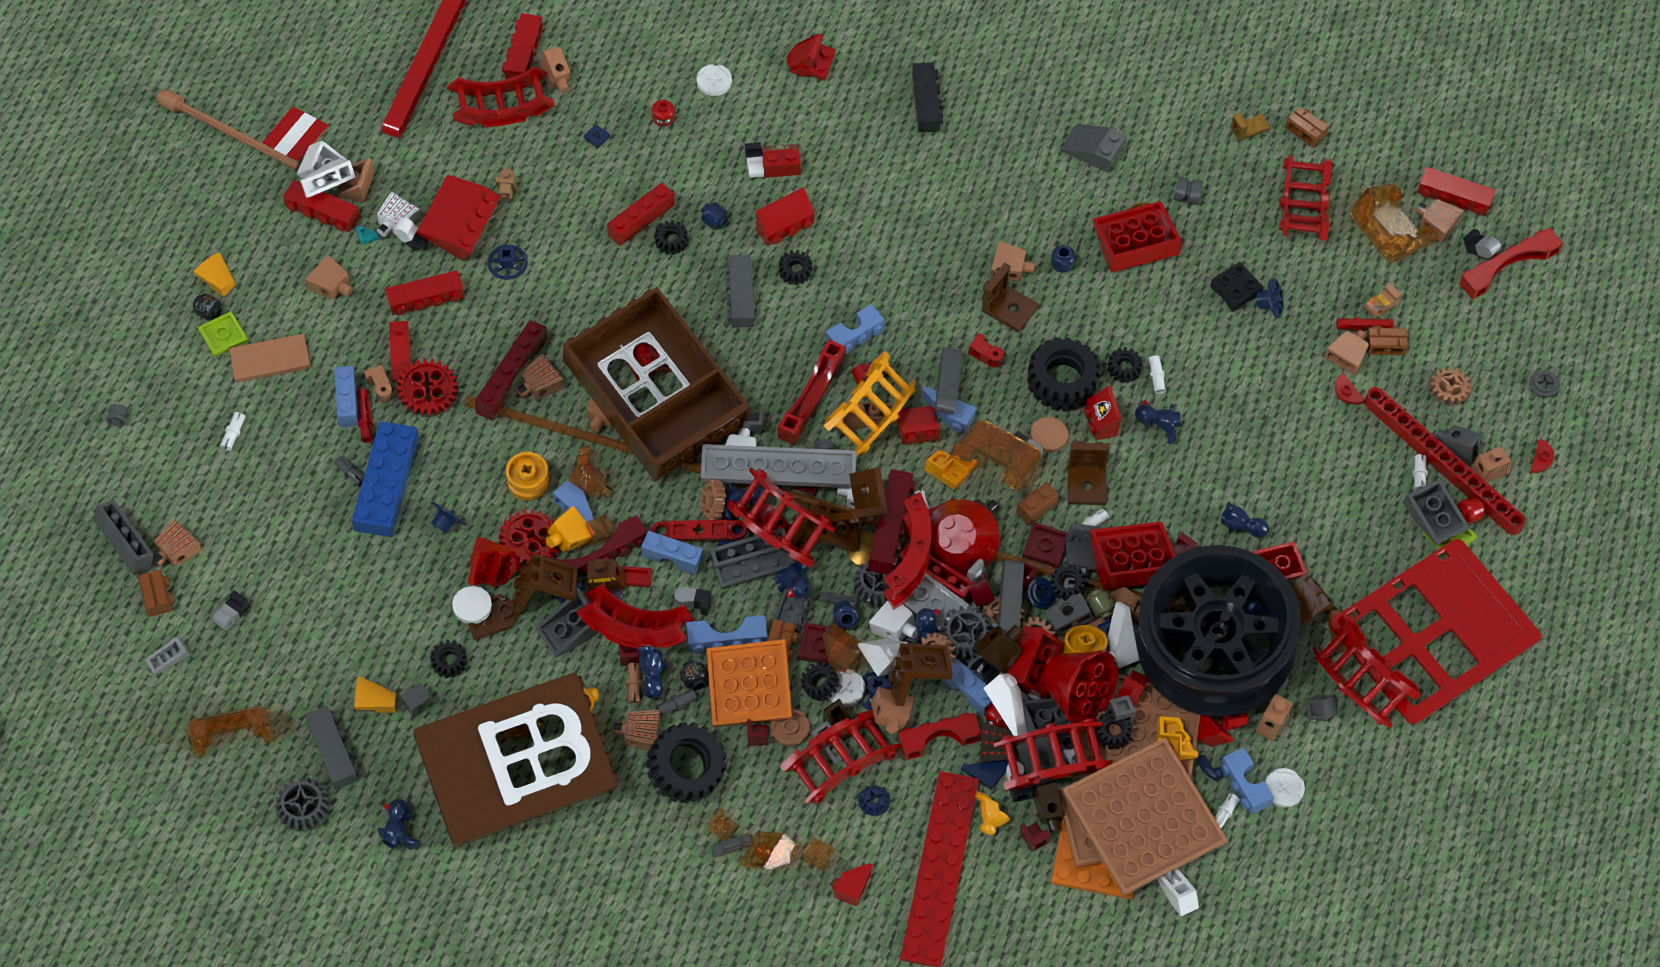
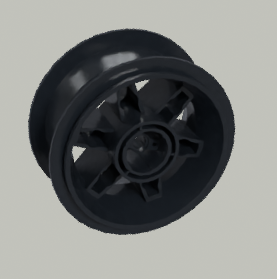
(1186, 682)

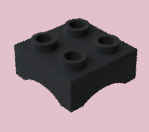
(1236, 286)

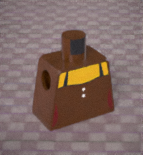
(607, 573)

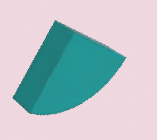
(366, 235)

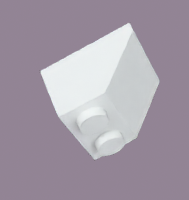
(316, 157)
(880, 654)

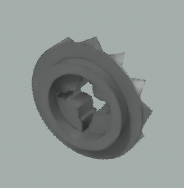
(1550, 379)

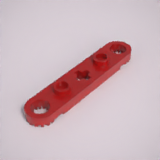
(713, 530)

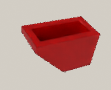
(852, 884)

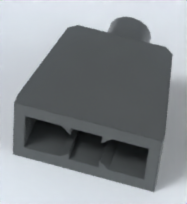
(1461, 442)

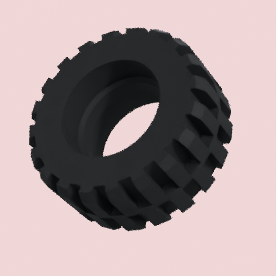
(1063, 353)
(698, 740)

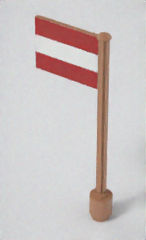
(285, 143)

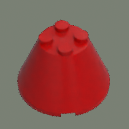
(963, 534)
(1081, 683)

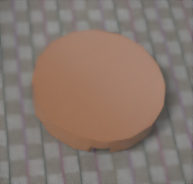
(1050, 434)
(795, 729)

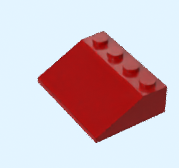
(458, 215)
(1137, 236)
(1130, 553)

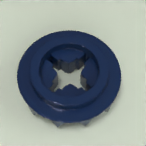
(1047, 596)
(870, 807)

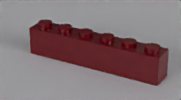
(889, 525)

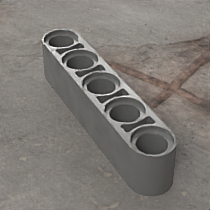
(948, 380)
(1010, 594)

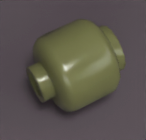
(1101, 603)

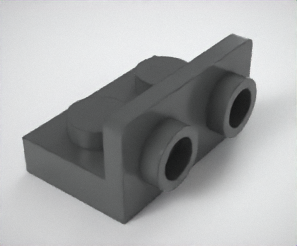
(793, 610)

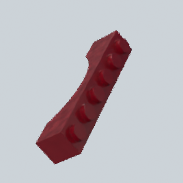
(495, 390)
(627, 537)

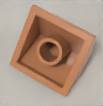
(357, 188)

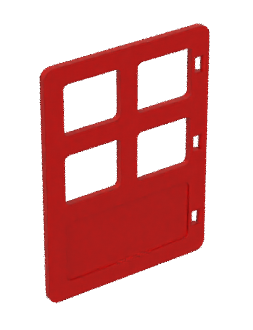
(1468, 605)

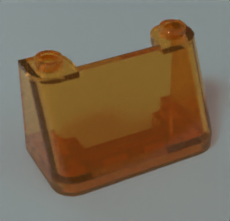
(1387, 225)
(1003, 448)
(202, 729)

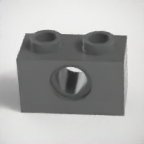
(1080, 616)

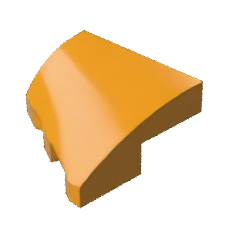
(216, 274)
(943, 466)
(374, 697)
(1179, 740)

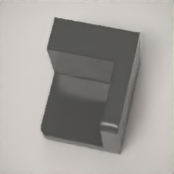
(755, 422)
(415, 698)
(1321, 707)
(1122, 708)

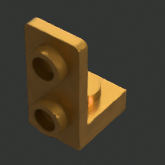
(1246, 128)

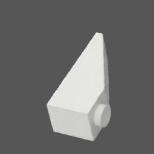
(327, 177)
(1121, 637)
(1008, 701)
(1179, 892)

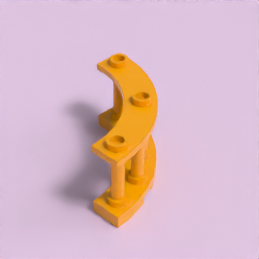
(864, 389)

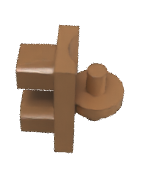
(506, 184)

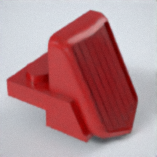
(811, 58)
(492, 563)

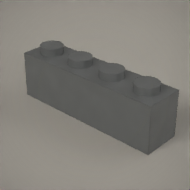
(741, 291)
(123, 537)
(331, 747)

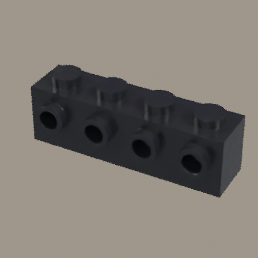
(926, 97)

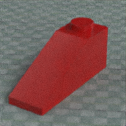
(399, 347)

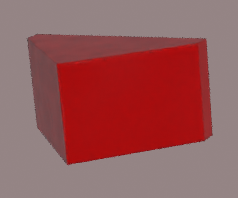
(1133, 686)
(1212, 732)

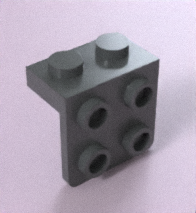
(1079, 546)
(1044, 754)

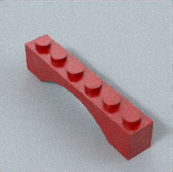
(1540, 246)
(822, 376)

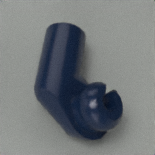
(1205, 766)

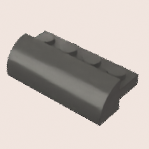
(748, 560)

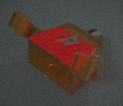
(588, 477)

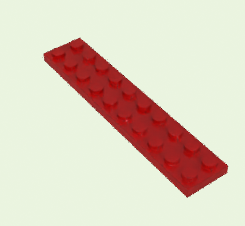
(939, 870)

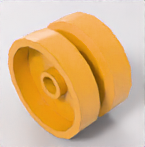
(527, 476)
(1084, 639)

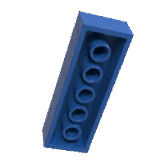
(385, 479)

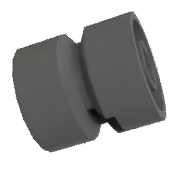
(1188, 190)

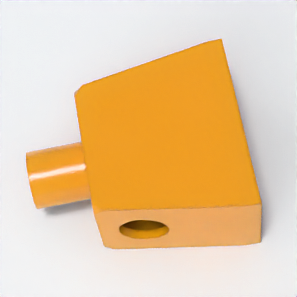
(568, 531)

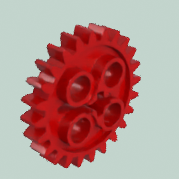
(409, 389)
(528, 537)

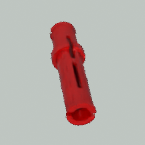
(1362, 324)
(365, 422)

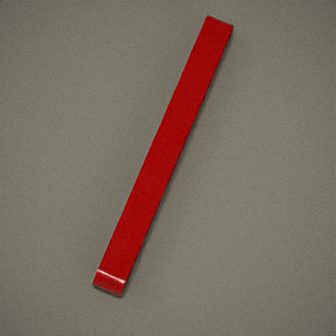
(422, 67)
(1448, 468)

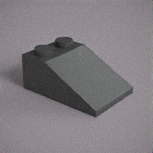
(1095, 145)
(1435, 512)
(565, 628)
(1041, 713)

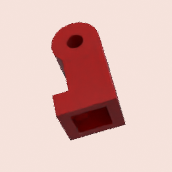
(985, 352)

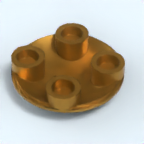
(865, 543)

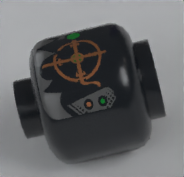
(207, 306)
(694, 675)

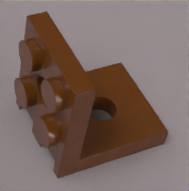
(1000, 297)
(1087, 465)
(866, 504)
(847, 539)
(539, 575)
(1312, 597)
(912, 664)

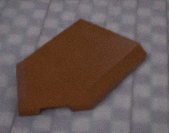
(500, 619)

